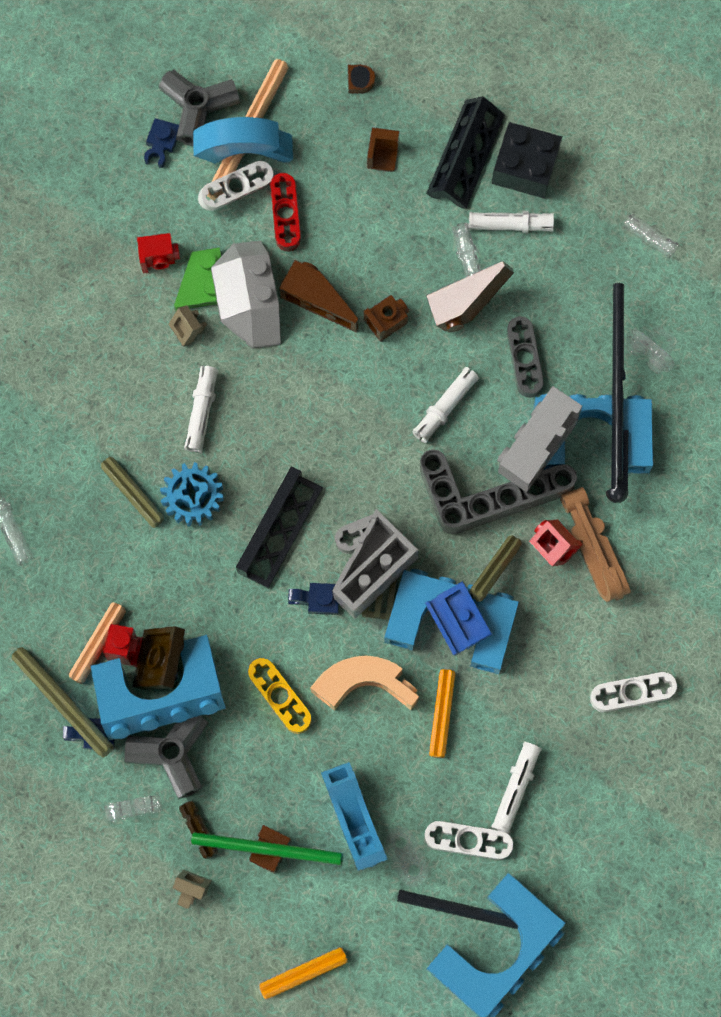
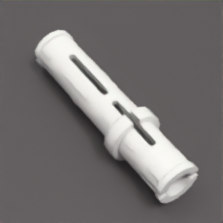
(511, 221)
(203, 398)
(438, 413)
(530, 754)

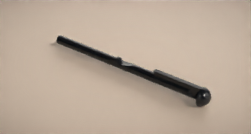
(619, 455)

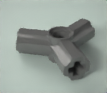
(185, 94)
(179, 770)

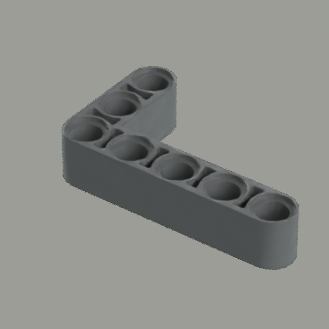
(490, 498)

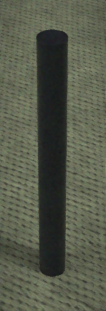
(455, 908)

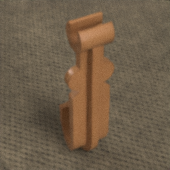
(596, 548)

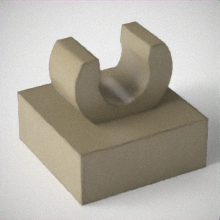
(186, 325)
(191, 886)

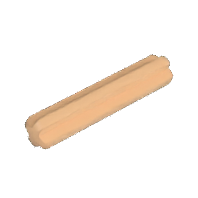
(96, 643)

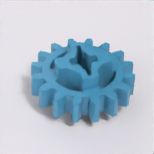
(181, 497)

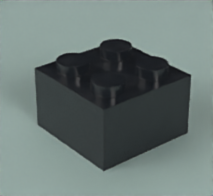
(526, 160)

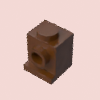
(383, 325)

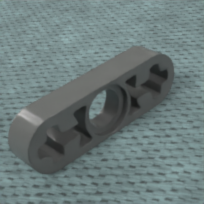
(513, 338)

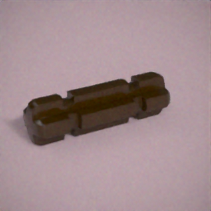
(196, 824)

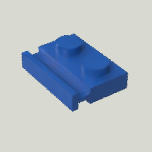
(458, 618)

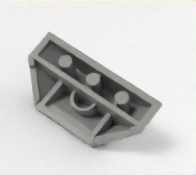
(247, 294)

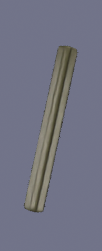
(62, 702)

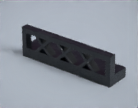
(460, 144)
(269, 522)

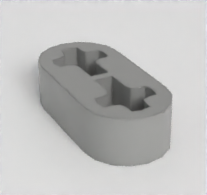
(352, 529)

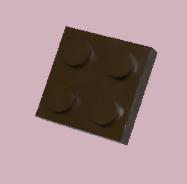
(159, 658)

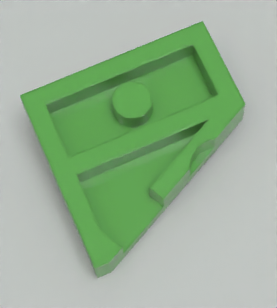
(197, 284)

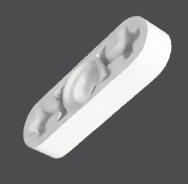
(215, 186)
(653, 679)
(492, 836)

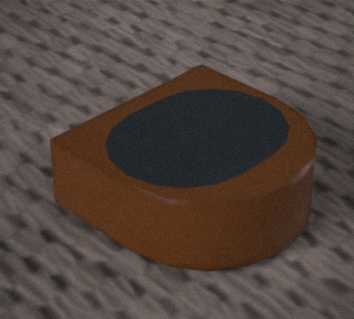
(360, 79)

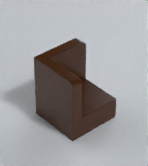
(383, 149)
(269, 862)

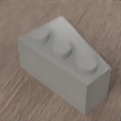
(539, 439)
(374, 565)

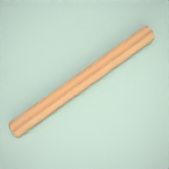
(257, 110)

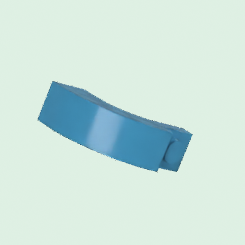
(242, 135)
(353, 816)

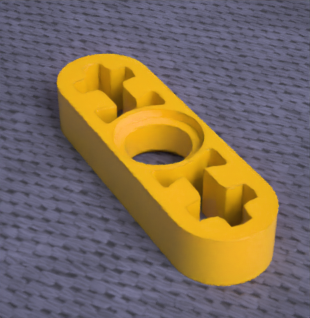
(260, 682)

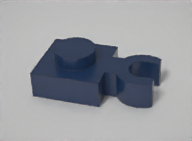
(161, 139)

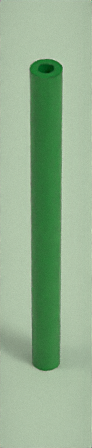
(267, 848)

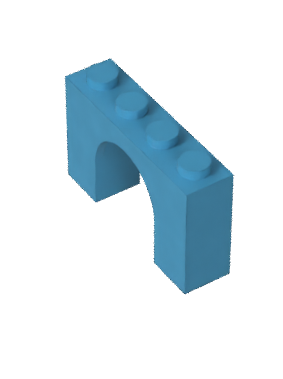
(636, 420)
(410, 608)
(195, 696)
(537, 929)

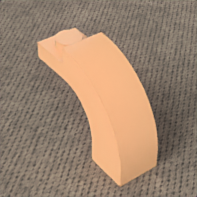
(363, 671)

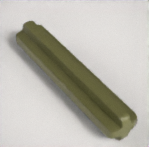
(132, 492)
(495, 568)

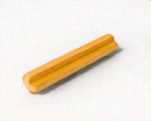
(442, 713)
(303, 973)

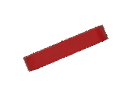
(285, 202)

